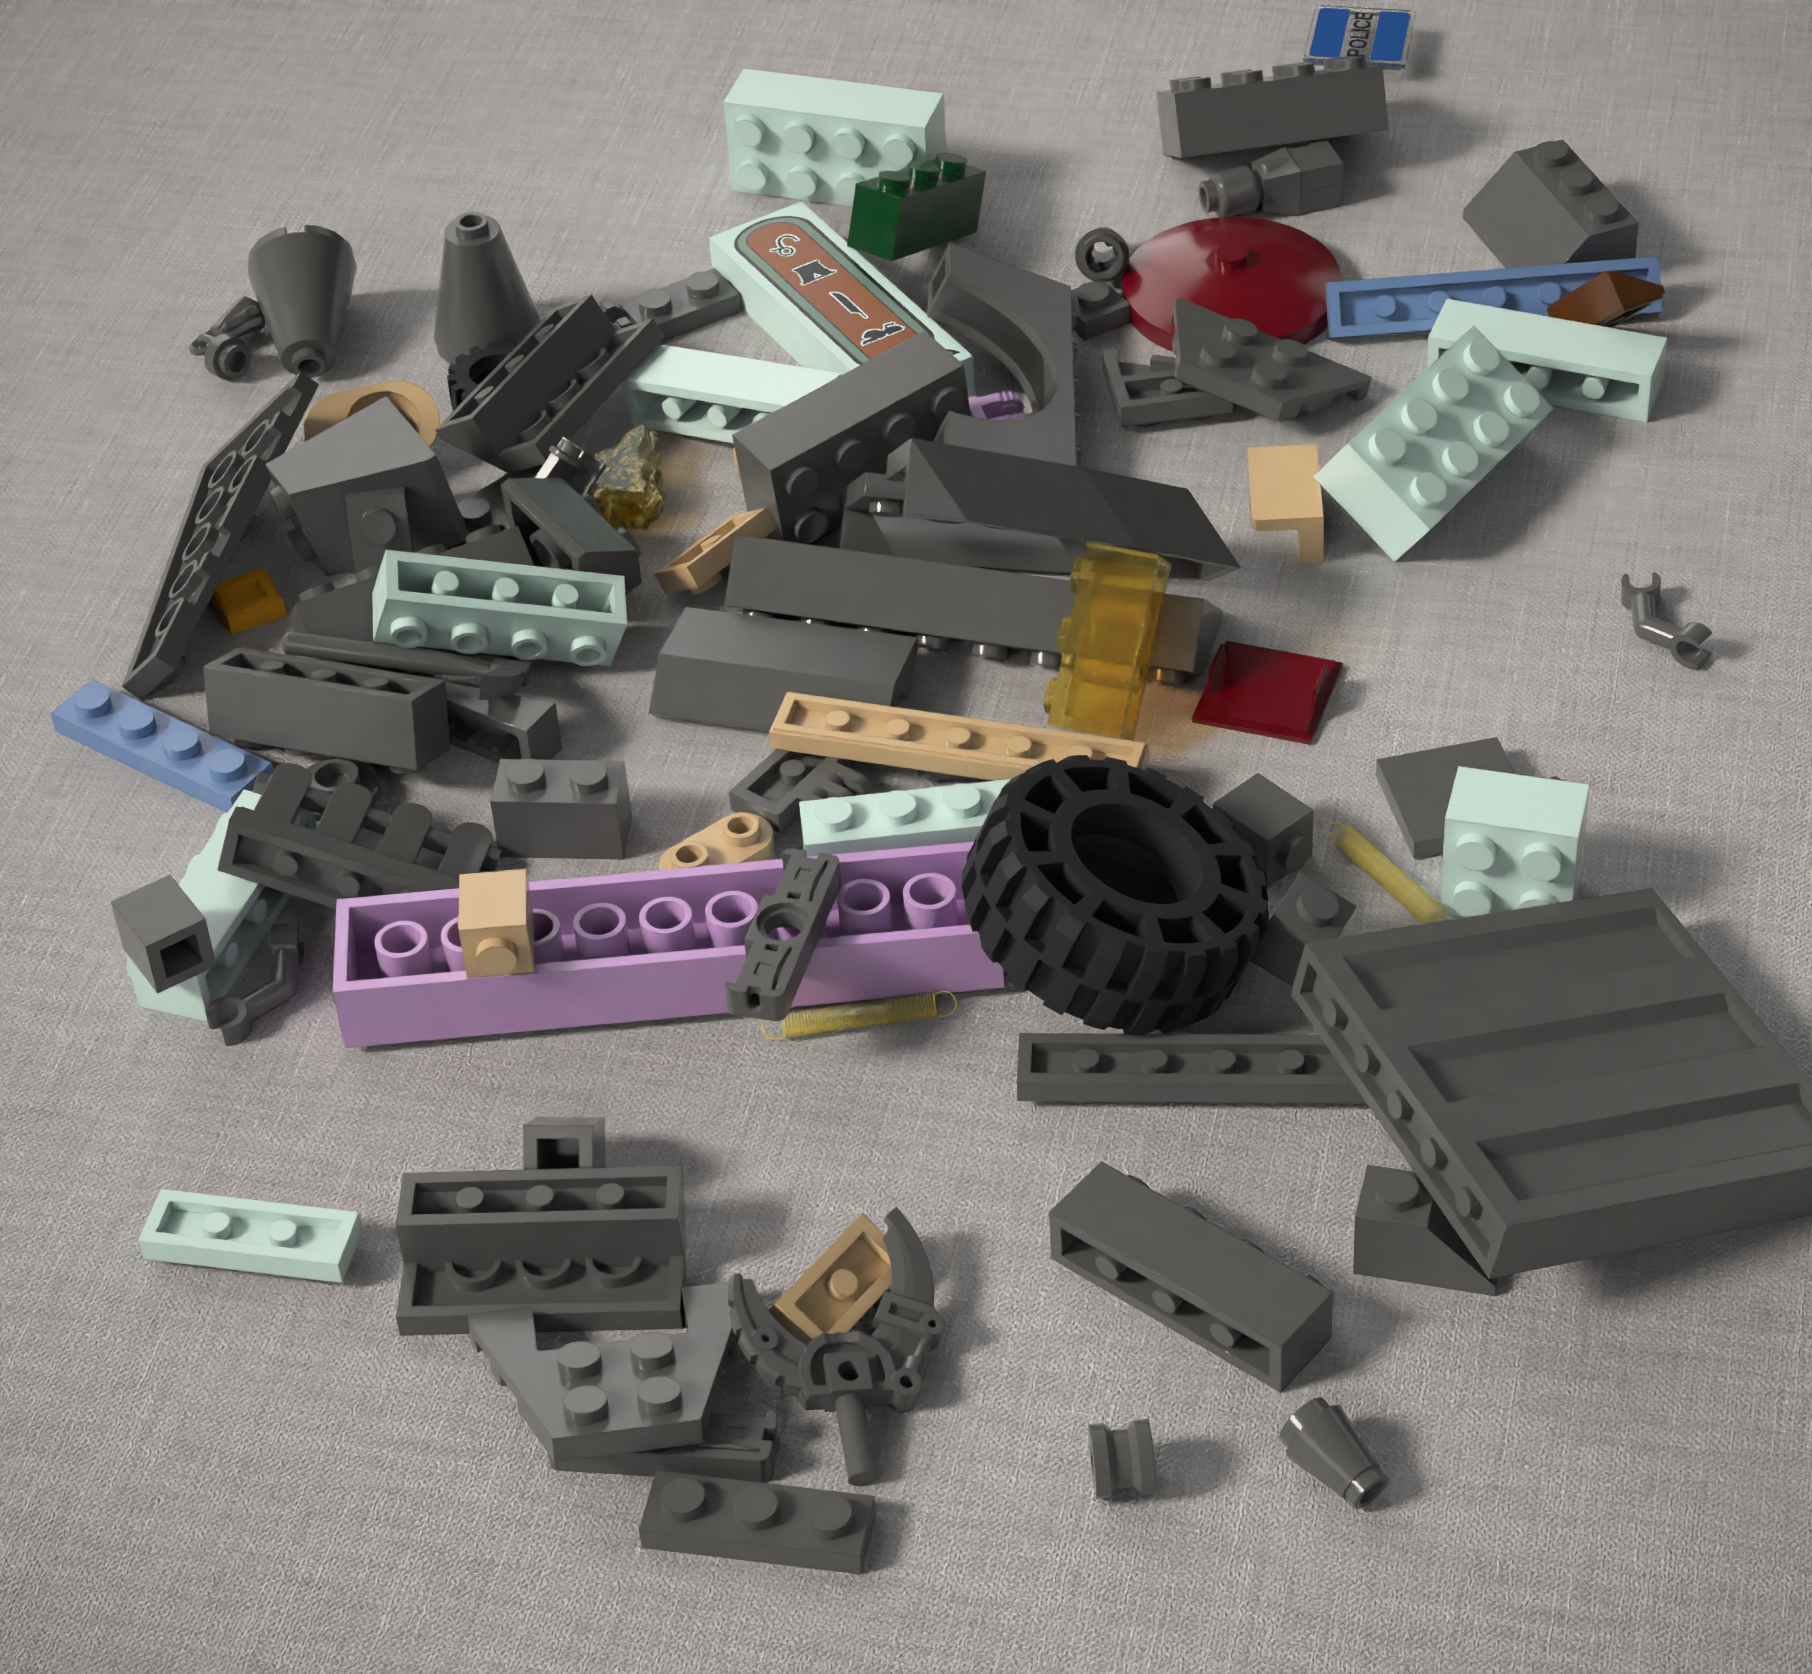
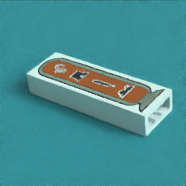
(819, 293)

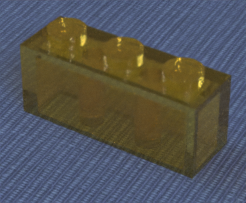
(1107, 641)

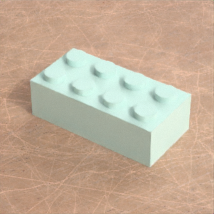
(825, 135)
(1433, 443)

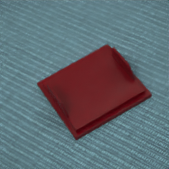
(1267, 692)

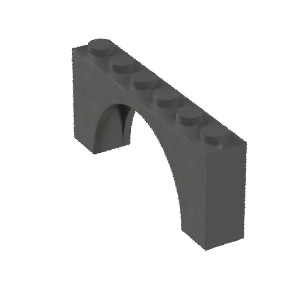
(1029, 329)

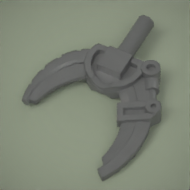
(851, 1368)

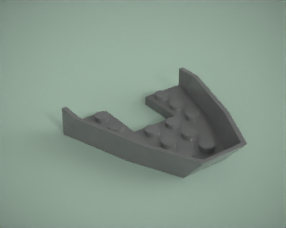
(1022, 514)

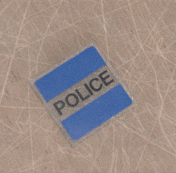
(1358, 32)

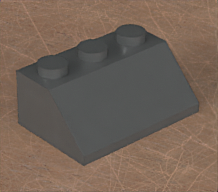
(1550, 211)

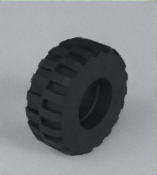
(1114, 895)

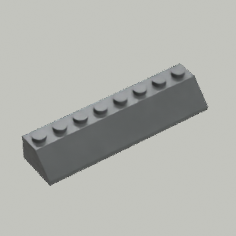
(943, 603)

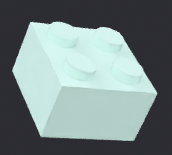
(1511, 842)

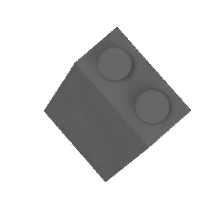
(358, 455)

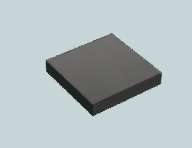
(1421, 786)

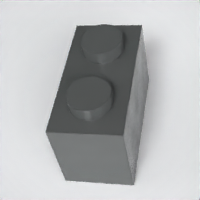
(561, 809)

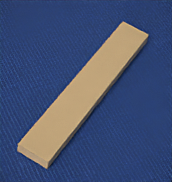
(932, 739)

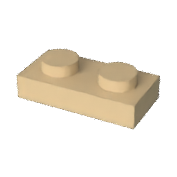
(700, 563)
(837, 1285)

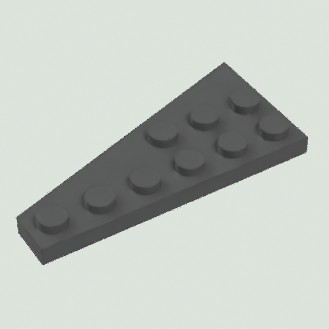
(211, 529)

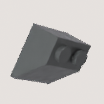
(569, 530)

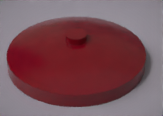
(1235, 269)

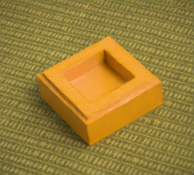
(248, 601)

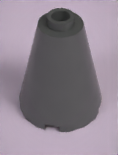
(479, 289)
(303, 294)

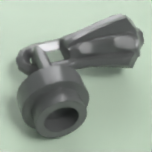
(226, 353)

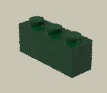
(916, 207)

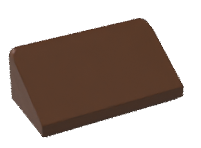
(1607, 300)

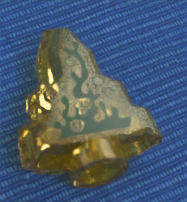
(631, 482)

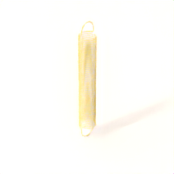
(1357, 849)
(850, 1024)

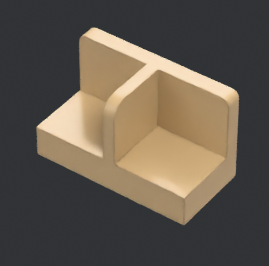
(1288, 495)

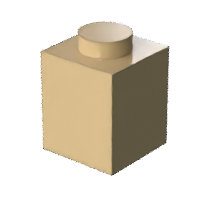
(496, 923)

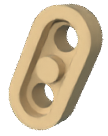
(729, 840)

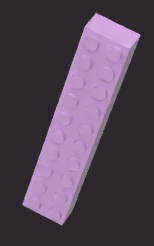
(652, 948)

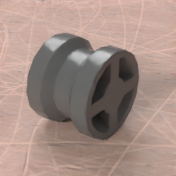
(1122, 1458)

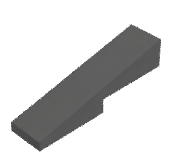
(501, 727)

